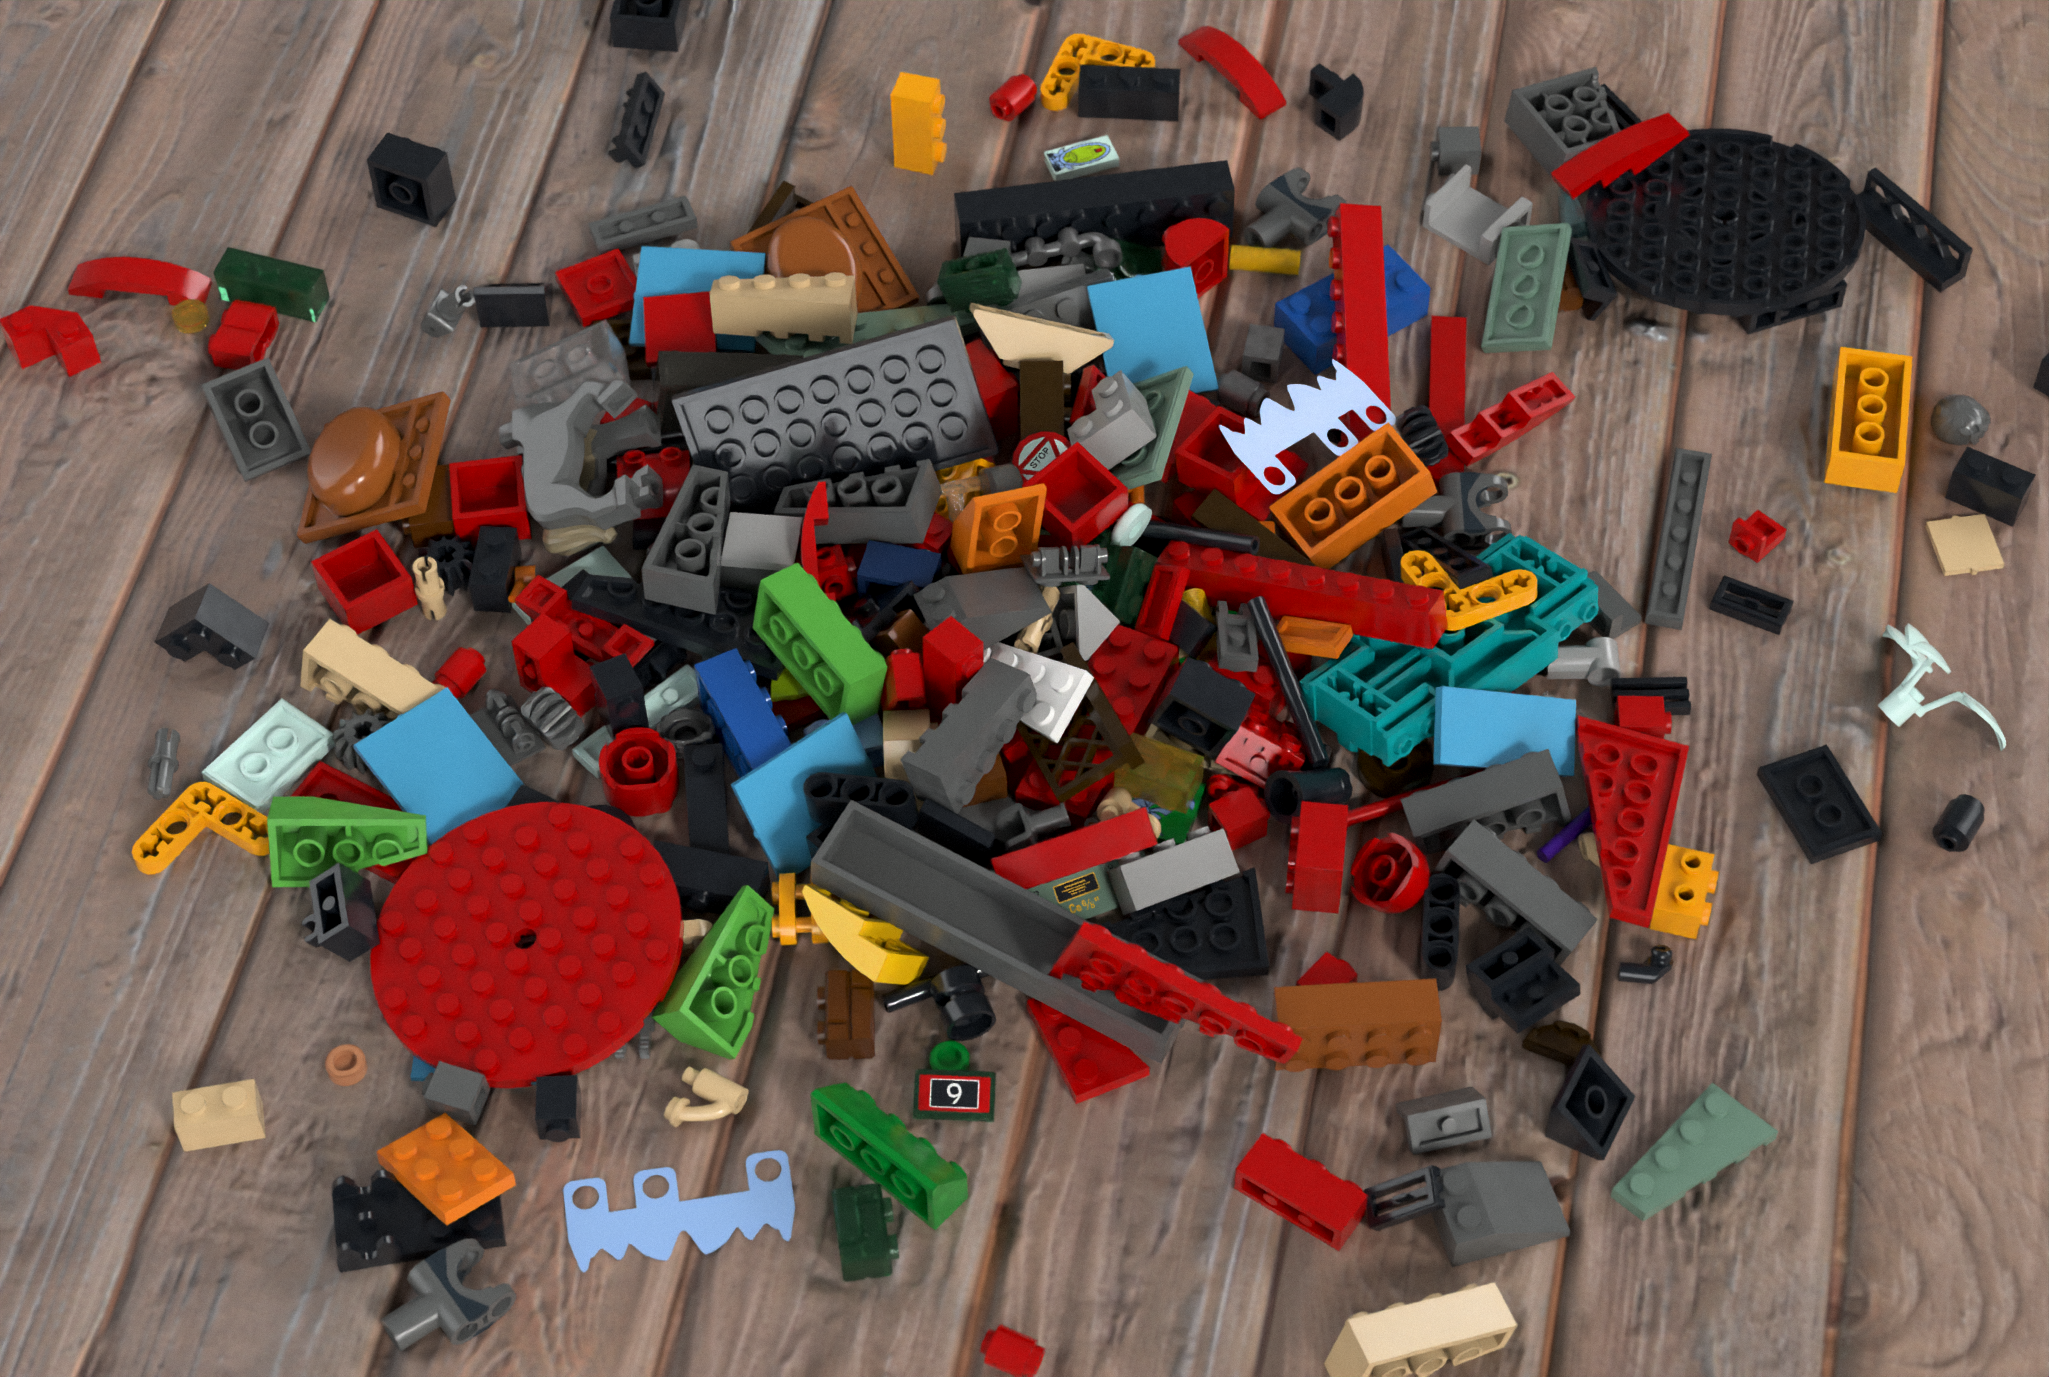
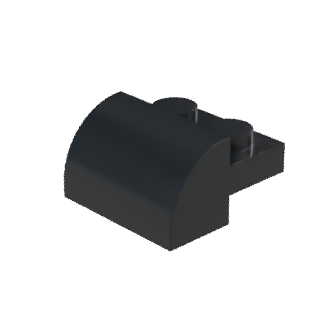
(1520, 981)

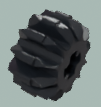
(1422, 434)
(453, 561)

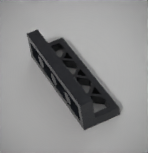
(1908, 237)

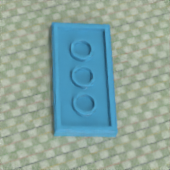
(1499, 727)

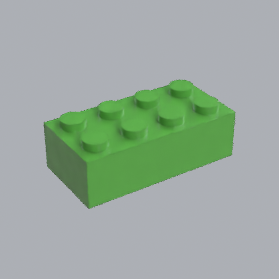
(819, 644)

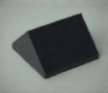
(514, 304)
(1589, 1106)

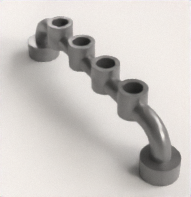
(1069, 244)

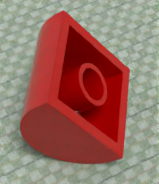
(1198, 245)
(669, 464)

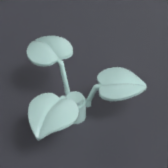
(1906, 697)

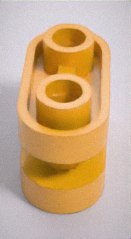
(787, 923)

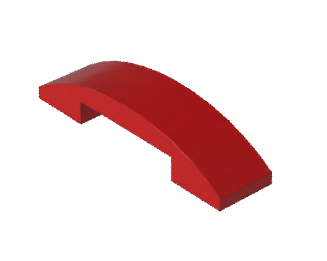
(1238, 66)
(139, 276)
(815, 515)
(589, 634)

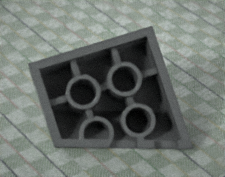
(1561, 117)

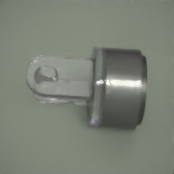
(988, 481)

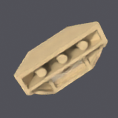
(1030, 338)

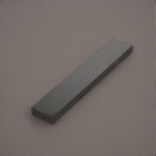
(1678, 539)

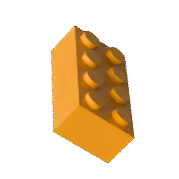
(1868, 420)

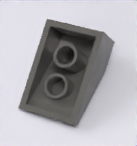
(256, 419)
(985, 602)
(1496, 1209)

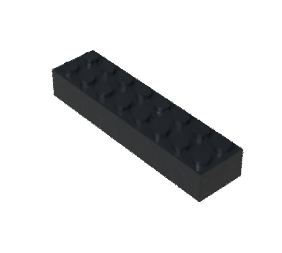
(1119, 205)

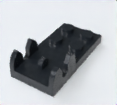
(391, 1226)

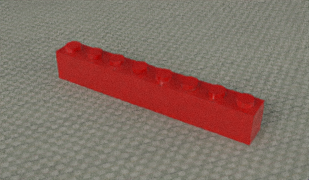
(1360, 307)
(1368, 604)

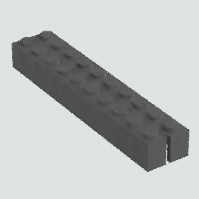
(974, 920)

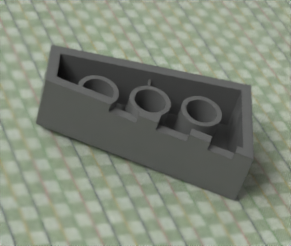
(1500, 797)

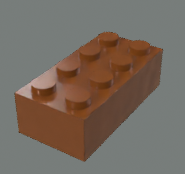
(1360, 1023)

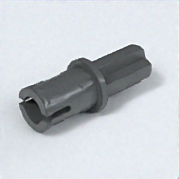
(163, 764)

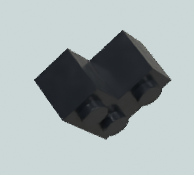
(212, 624)

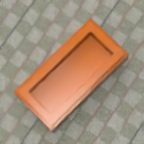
(1314, 636)

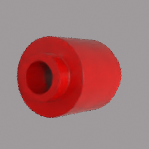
(1012, 97)
(461, 671)
(1012, 1352)

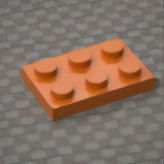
(446, 1168)

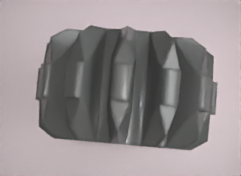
(552, 718)
(354, 731)

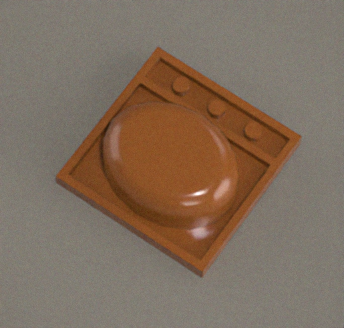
(833, 238)
(373, 467)

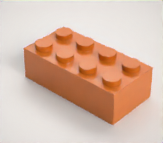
(1353, 498)

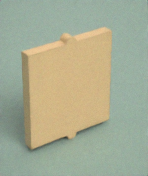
(1964, 545)

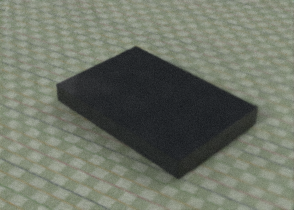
(1819, 804)

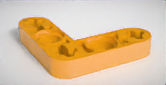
(1089, 53)
(1510, 590)
(197, 818)

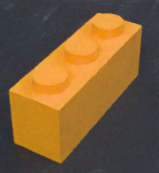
(918, 123)

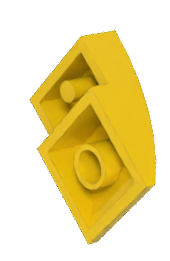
(865, 939)

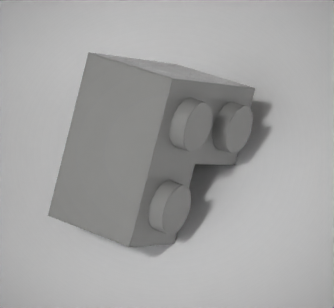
(1117, 425)

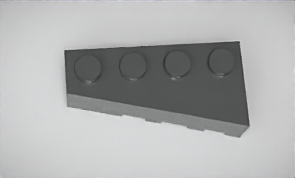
(1059, 303)
(875, 508)
(688, 551)
(970, 735)
(1514, 891)

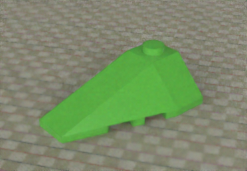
(318, 833)
(717, 984)

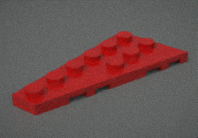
(1632, 806)
(1168, 993)

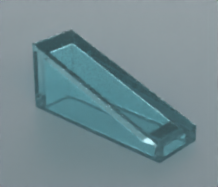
(1571, 213)

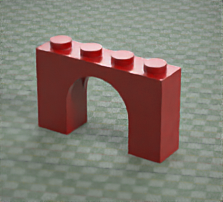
(1195, 411)

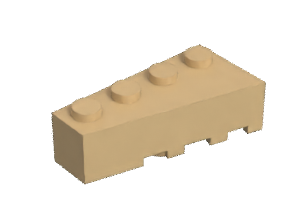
(785, 306)
(361, 673)
(1422, 1334)

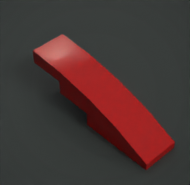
(1623, 151)
(1509, 419)
(1077, 850)

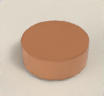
(346, 1065)

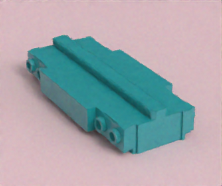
(1385, 691)

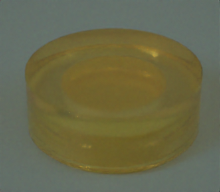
(190, 316)

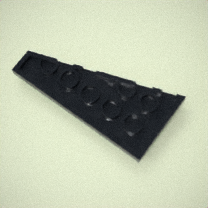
(624, 602)
(1204, 933)

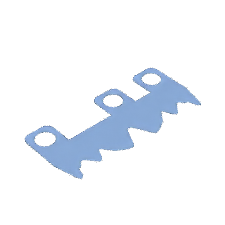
(1314, 412)
(658, 1221)

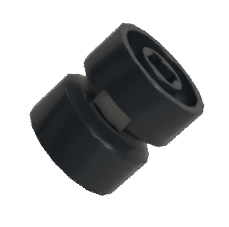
(962, 1003)

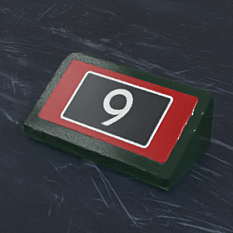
(954, 1095)

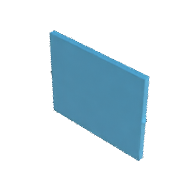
(691, 271)
(1154, 327)
(439, 765)
(775, 795)

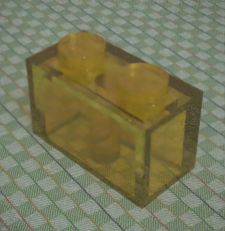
(1167, 776)

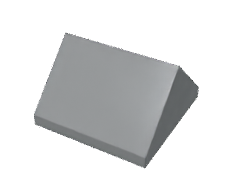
(762, 541)
(1082, 619)

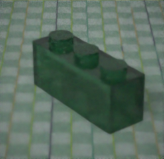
(265, 280)

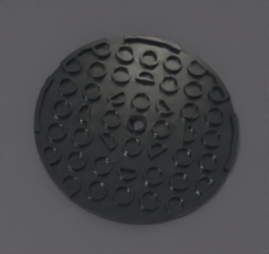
(1787, 234)

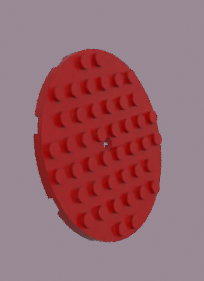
(600, 955)

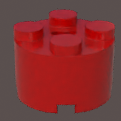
(639, 772)

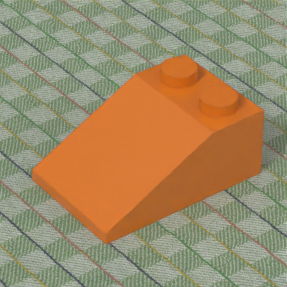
(998, 529)

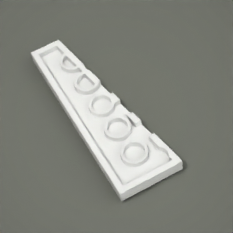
(1056, 684)

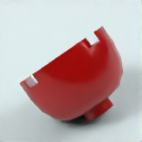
(1390, 874)

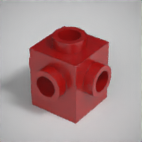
(836, 572)

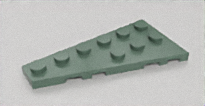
(867, 327)

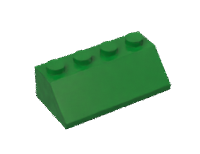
(888, 1153)

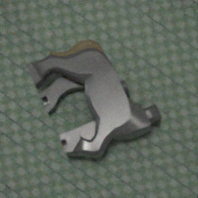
(568, 464)

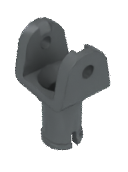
(447, 311)
(1035, 824)

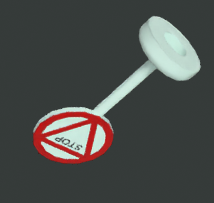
(1042, 448)

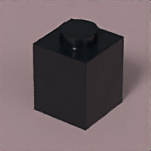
(558, 1108)

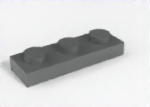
(643, 225)

